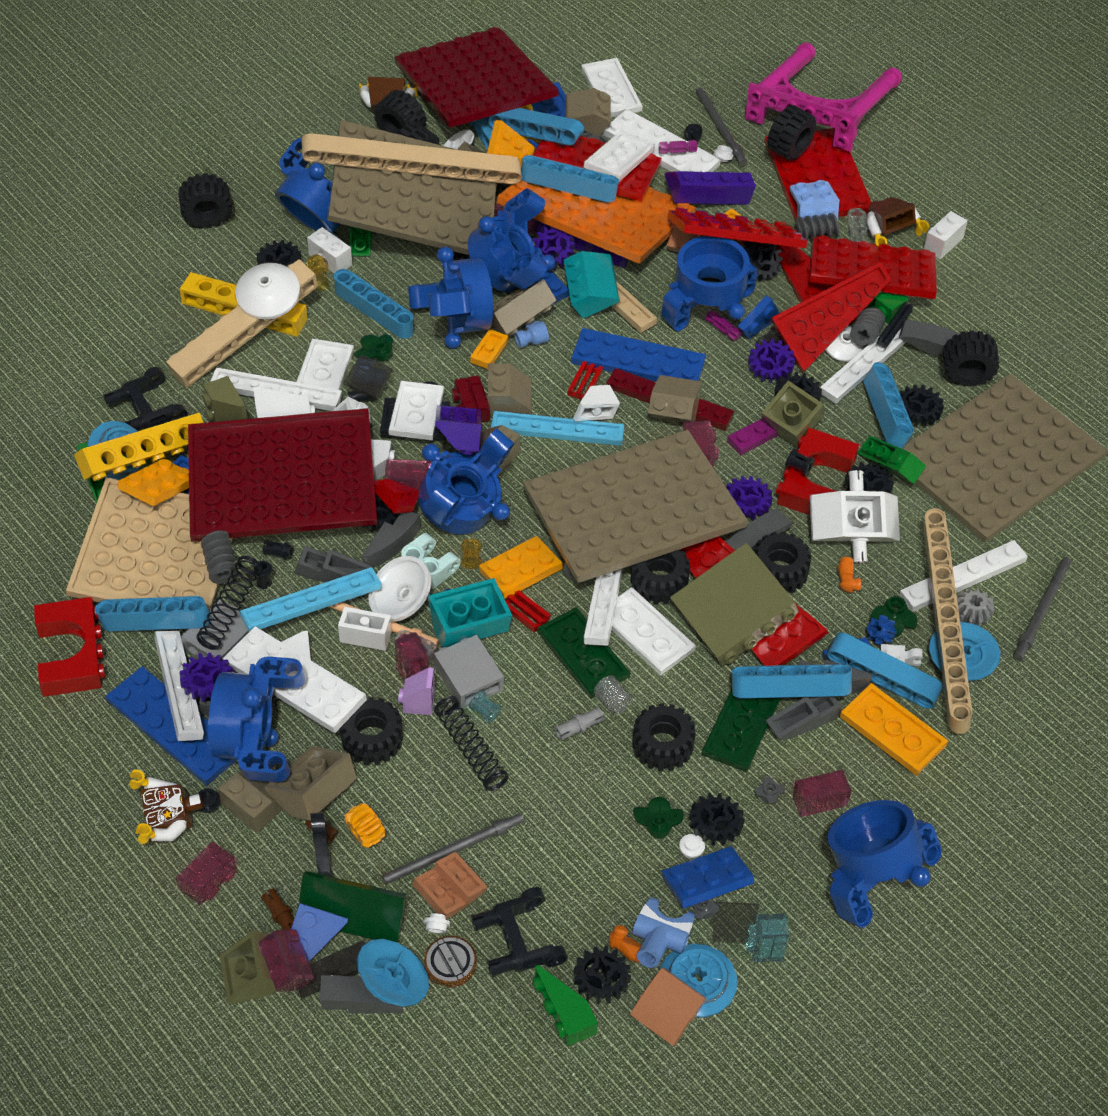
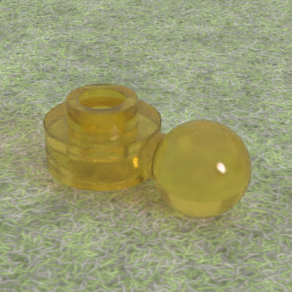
(319, 266)

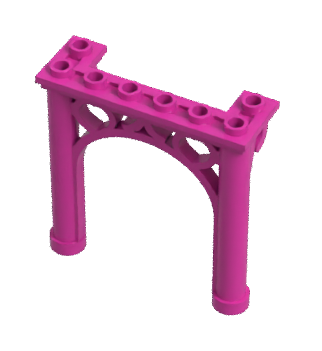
(835, 113)

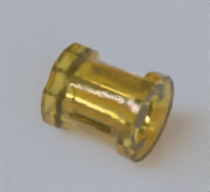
(469, 554)

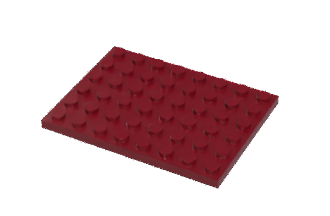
(475, 76)
(281, 474)

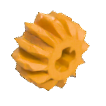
(364, 825)

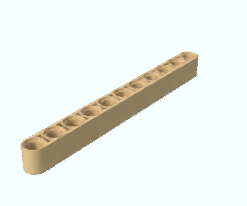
(410, 158)
(948, 629)

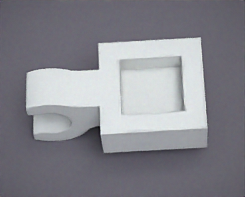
(911, 657)

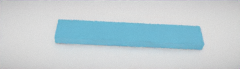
(560, 428)
(310, 599)

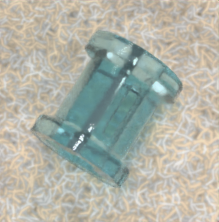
(484, 706)

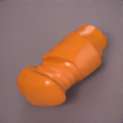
(846, 574)
(624, 944)

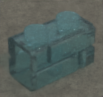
(768, 937)

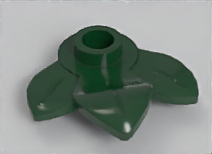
(376, 347)
(901, 615)
(658, 817)

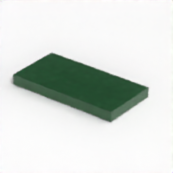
(584, 662)
(739, 730)
(369, 909)

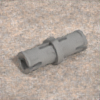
(579, 723)

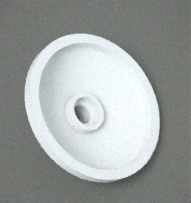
(267, 299)
(403, 588)

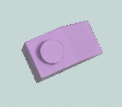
(418, 693)

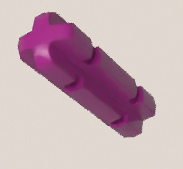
(677, 146)
(723, 325)

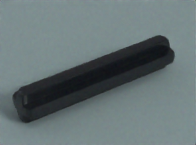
(894, 325)

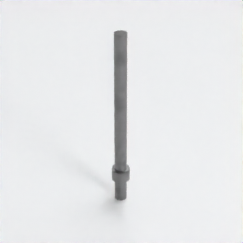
(737, 150)
(1027, 639)
(498, 828)

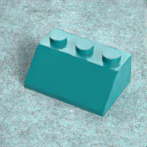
(591, 282)
(469, 612)

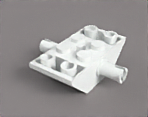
(837, 513)

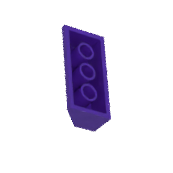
(710, 187)
(460, 427)

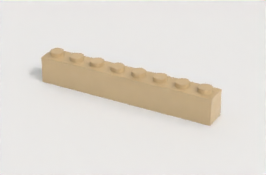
(227, 335)

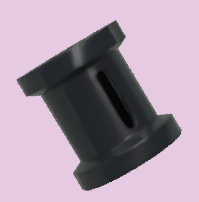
(800, 462)

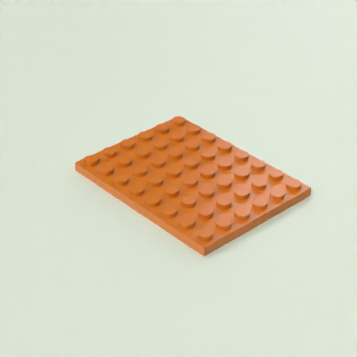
(620, 226)

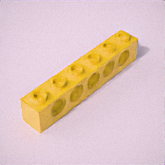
(221, 299)
(93, 467)

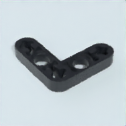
(320, 843)

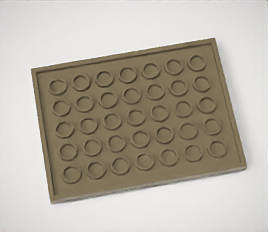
(404, 204)
(1001, 457)
(634, 505)

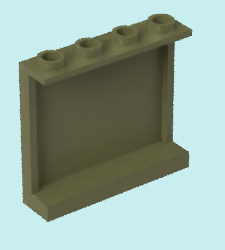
(735, 604)

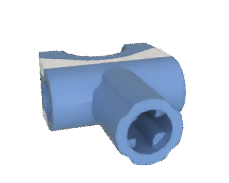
(660, 933)

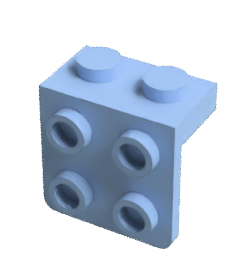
(815, 199)

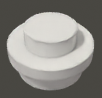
(723, 153)
(691, 846)
(436, 923)

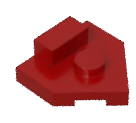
(396, 496)

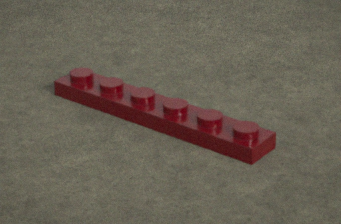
(642, 388)

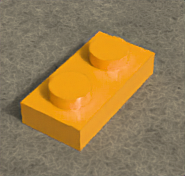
(489, 348)

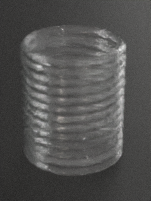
(613, 695)

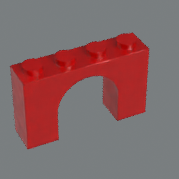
(827, 451)
(82, 670)

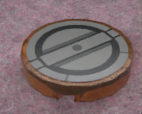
(450, 961)

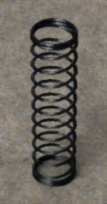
(203, 642)
(454, 708)

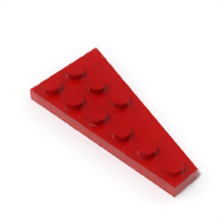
(797, 270)
(820, 319)

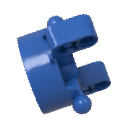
(305, 191)
(508, 247)
(709, 258)
(460, 297)
(457, 511)
(243, 715)
(874, 846)

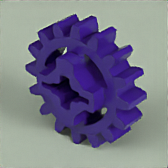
(557, 239)
(768, 358)
(751, 496)
(201, 675)

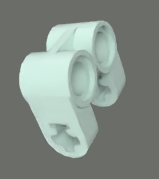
(439, 569)

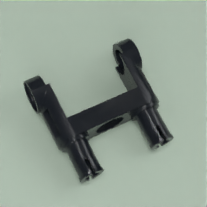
(133, 392)
(518, 957)

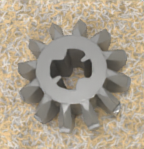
(975, 607)

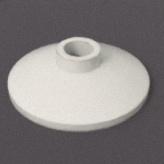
(457, 139)
(844, 349)

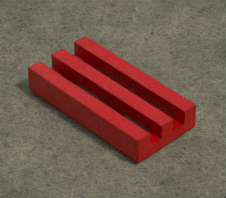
(590, 369)
(529, 608)

